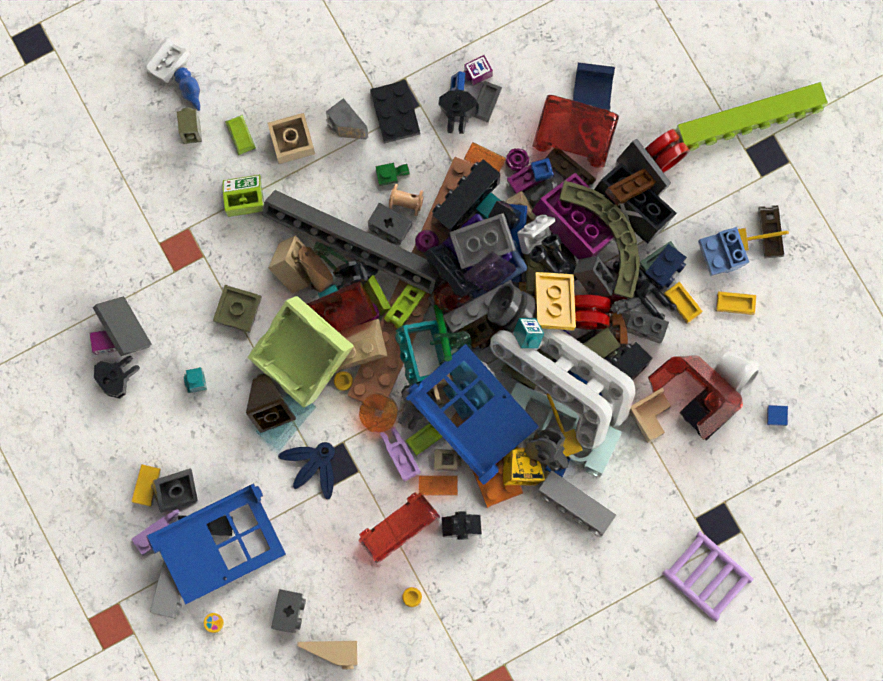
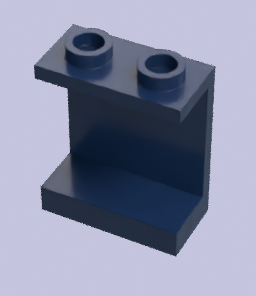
(594, 85)

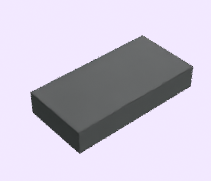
(487, 100)

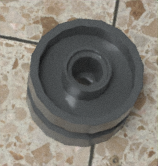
(509, 305)

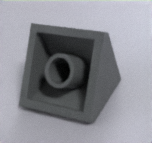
(174, 490)

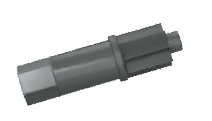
(625, 305)

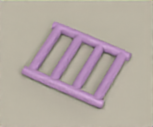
(685, 587)

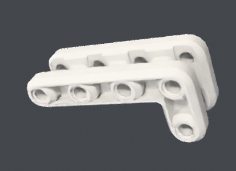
(584, 399)

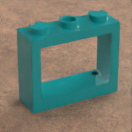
(407, 354)

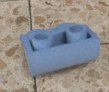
(723, 251)

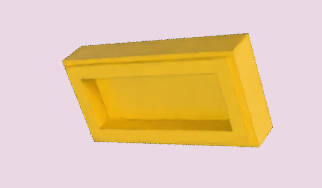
(685, 303)
(736, 303)
(143, 491)

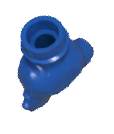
(188, 87)

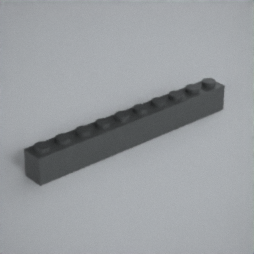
(351, 241)

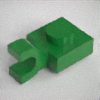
(388, 173)

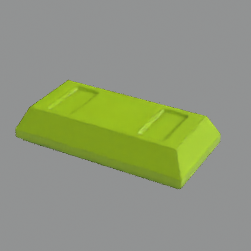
(240, 134)
(377, 295)
(423, 439)

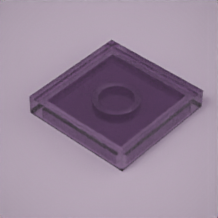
(490, 272)

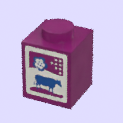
(477, 70)
(101, 343)

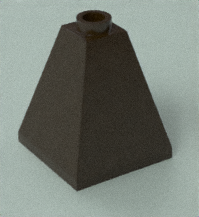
(266, 405)

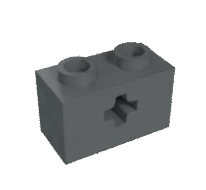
(394, 233)
(595, 276)
(647, 326)
(280, 619)

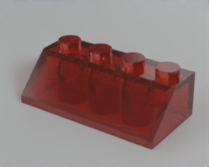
(345, 307)

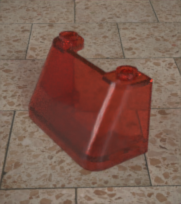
(576, 129)

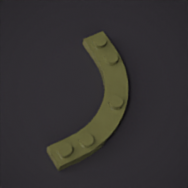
(618, 225)

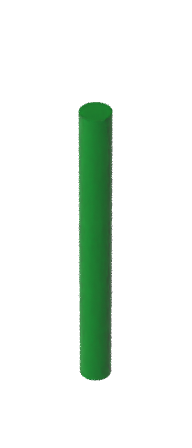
(442, 329)

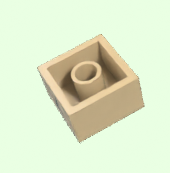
(291, 138)

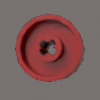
(667, 151)
(591, 312)

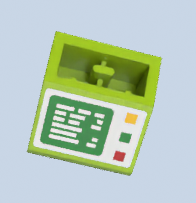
(243, 195)

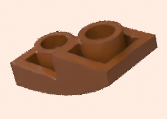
(618, 322)

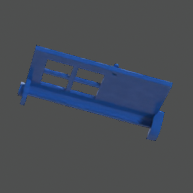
(489, 431)
(195, 557)

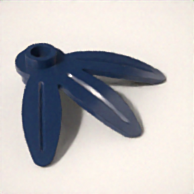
(316, 460)

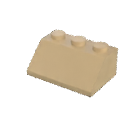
(367, 344)

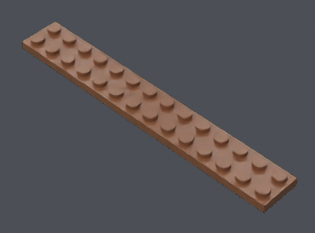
(381, 374)

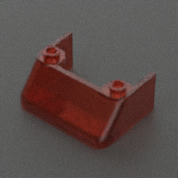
(722, 398)
(398, 528)

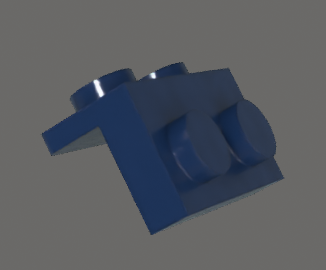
(666, 266)

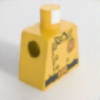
(521, 469)

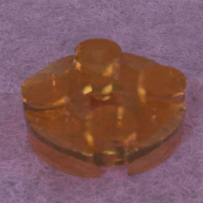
(382, 402)

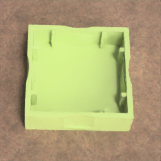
(300, 351)

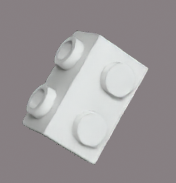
(166, 60)
(534, 233)

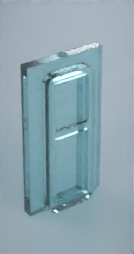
(281, 435)

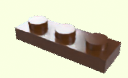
(630, 187)

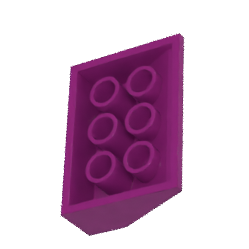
(576, 226)

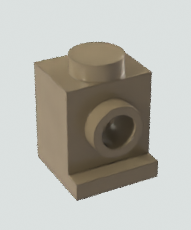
(439, 457)

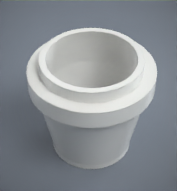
(737, 371)

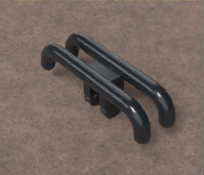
(643, 288)

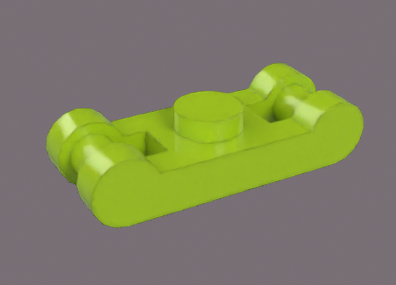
(404, 304)

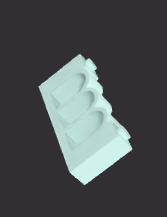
(598, 458)

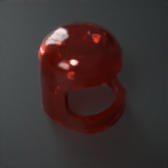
(447, 299)

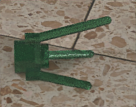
(325, 250)
(457, 340)

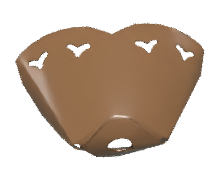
(316, 269)

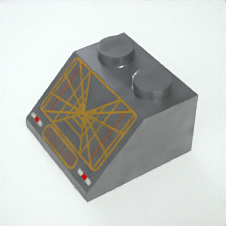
(345, 121)

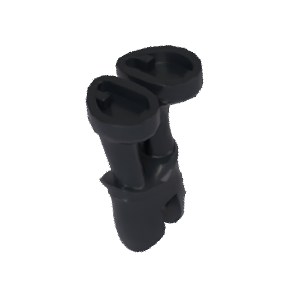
(552, 244)

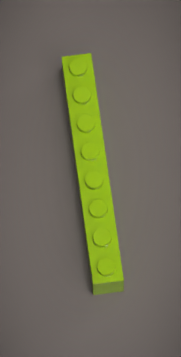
(752, 116)

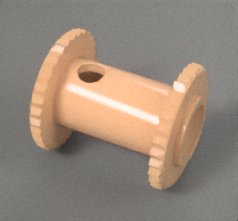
(406, 199)

